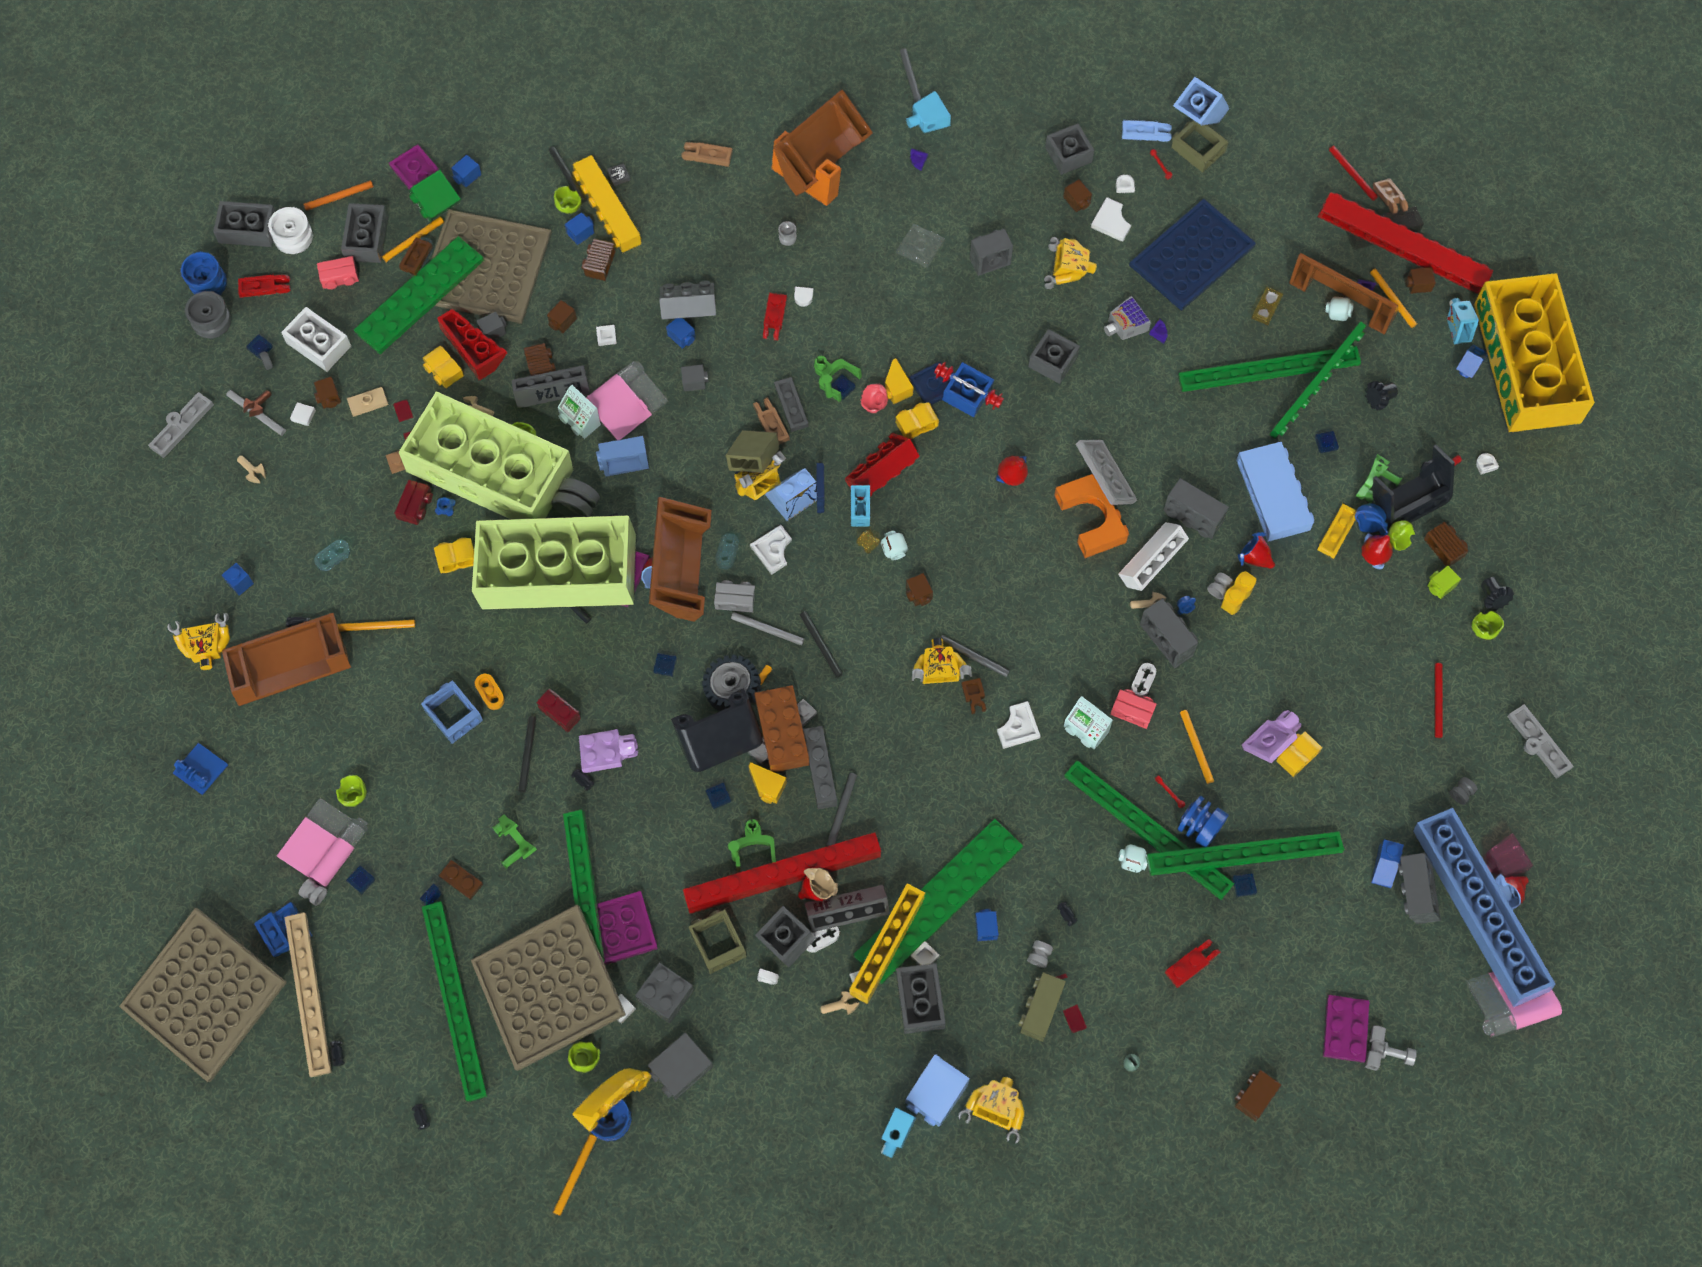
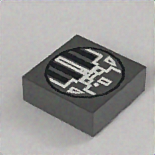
(618, 174)

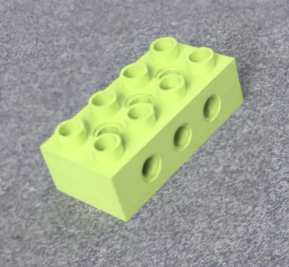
(457, 442)

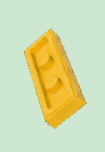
(1337, 531)

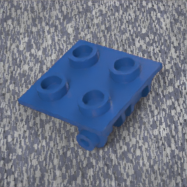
(199, 768)

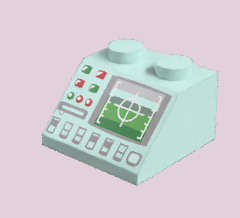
(578, 413)
(1088, 723)

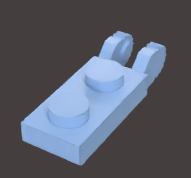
(1145, 130)

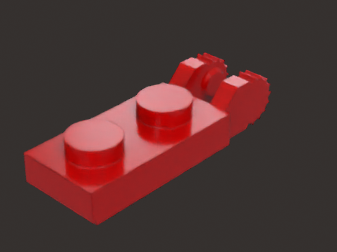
(263, 285)
(774, 314)
(1190, 964)

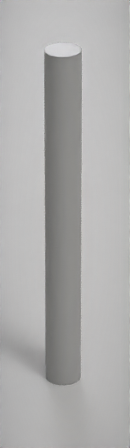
(262, 417)
(767, 628)

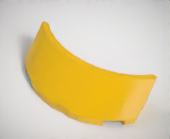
(608, 1095)

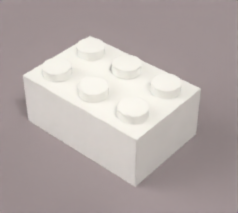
(316, 339)

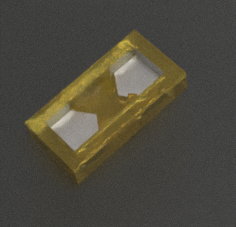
(1267, 306)

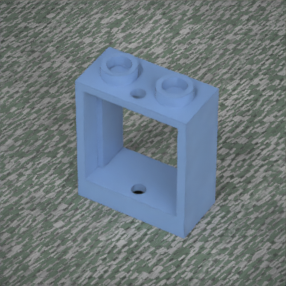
(622, 456)
(463, 725)

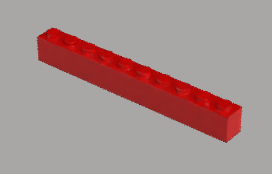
(1404, 243)
(781, 873)

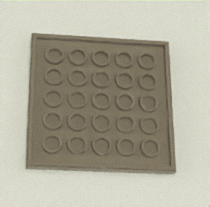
(509, 267)
(548, 987)
(202, 994)

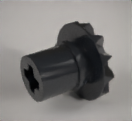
(1380, 394)
(1497, 596)

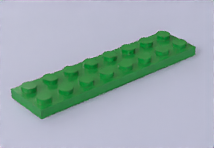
(419, 295)

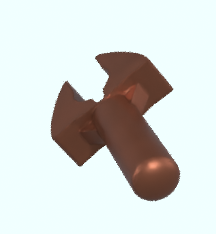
(257, 409)

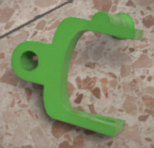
(826, 371)
(1364, 492)
(507, 827)
(751, 838)

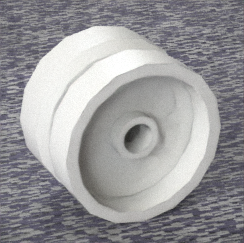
(290, 230)

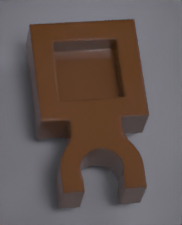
(974, 692)

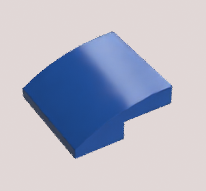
(274, 931)

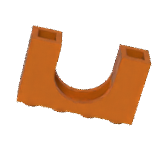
(827, 174)
(1111, 532)

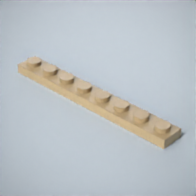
(308, 995)

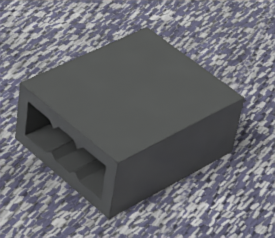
(679, 1066)

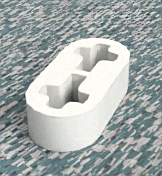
(1147, 682)
(824, 942)

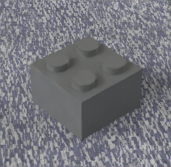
(1069, 149)
(991, 252)
(1054, 356)
(785, 936)
(664, 993)

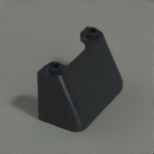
(718, 735)

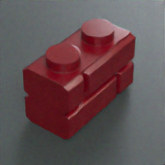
(413, 502)
(558, 710)

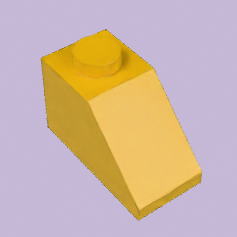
(897, 384)
(767, 783)

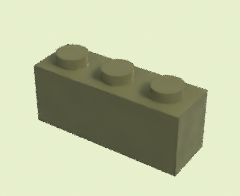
(1041, 1006)

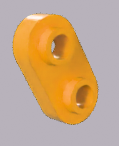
(489, 692)

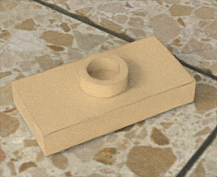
(367, 401)

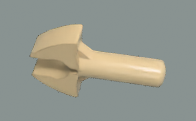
(472, 400)
(251, 469)
(1147, 603)
(840, 1005)

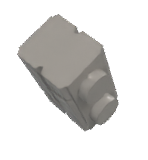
(734, 596)

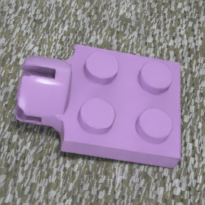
(1273, 737)
(606, 750)

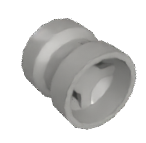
(787, 233)
(1220, 585)
(312, 891)
(1040, 954)

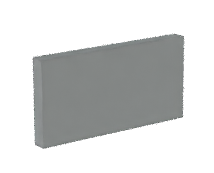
(1106, 472)

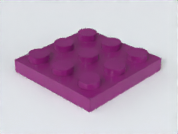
(625, 928)

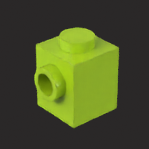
(1443, 582)

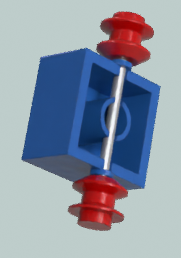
(968, 388)

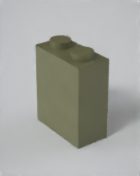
(752, 451)

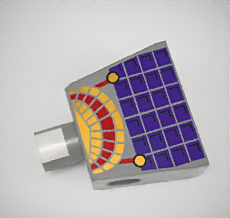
(1127, 320)

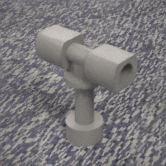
(1380, 1050)

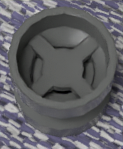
(1463, 790)

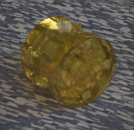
(868, 541)

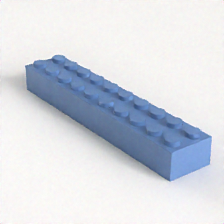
(1483, 907)

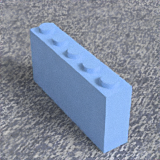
(1275, 491)

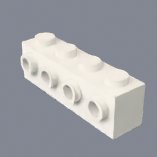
(1153, 556)

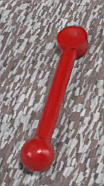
(1168, 175)
(1181, 804)

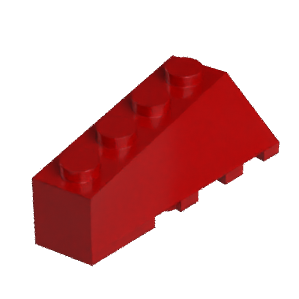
(475, 348)
(884, 464)

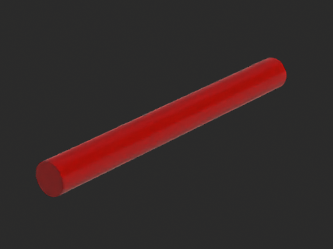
(1353, 173)
(1438, 700)

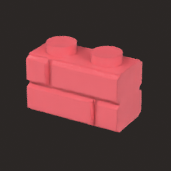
(338, 272)
(1133, 708)

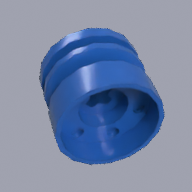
(200, 267)
(1202, 821)
(616, 1129)

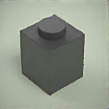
(492, 326)
(694, 377)

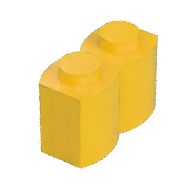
(442, 366)
(917, 420)
(454, 555)
(1238, 592)
(1299, 754)

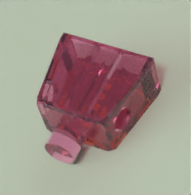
(1507, 858)

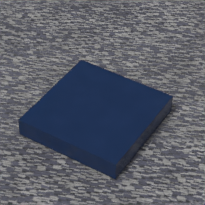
(927, 385)
(820, 488)

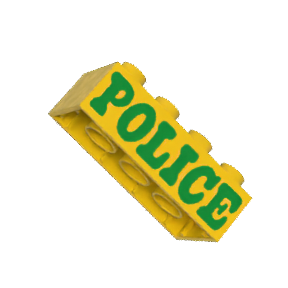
(1533, 353)

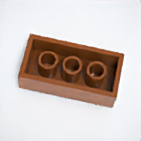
(781, 729)

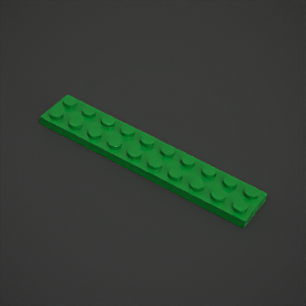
(951, 890)

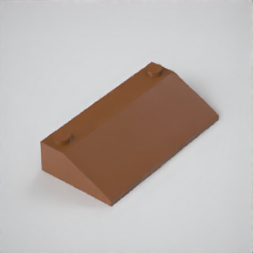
(822, 136)
(1309, 269)
(678, 558)
(285, 659)

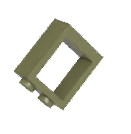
(1196, 159)
(725, 959)

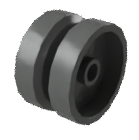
(208, 314)
(575, 499)

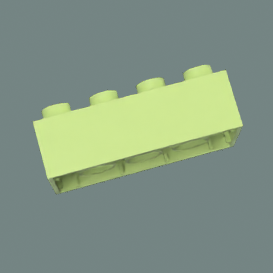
(554, 562)

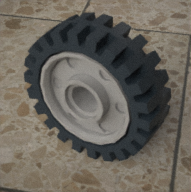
(726, 672)

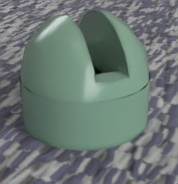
(1129, 1065)

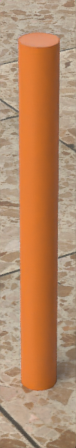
(338, 195)

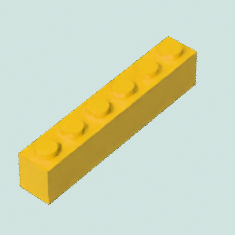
(606, 203)
(887, 943)

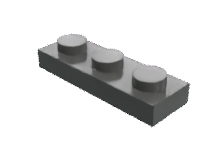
(791, 404)

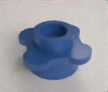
(441, 502)
(1186, 605)

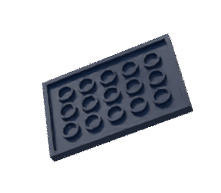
(1192, 254)

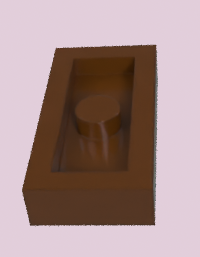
(415, 256)
(460, 880)

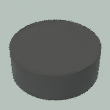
(266, 360)

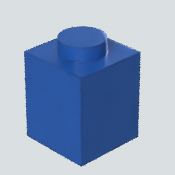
(466, 171)
(579, 228)
(681, 332)
(237, 579)
(986, 925)

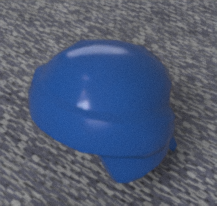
(1371, 519)

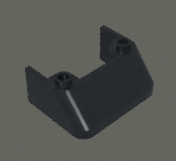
(1422, 494)

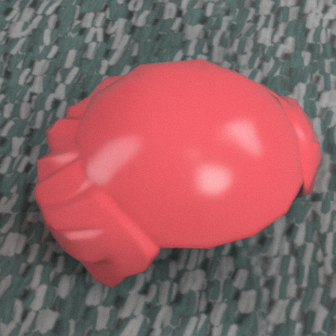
(874, 398)

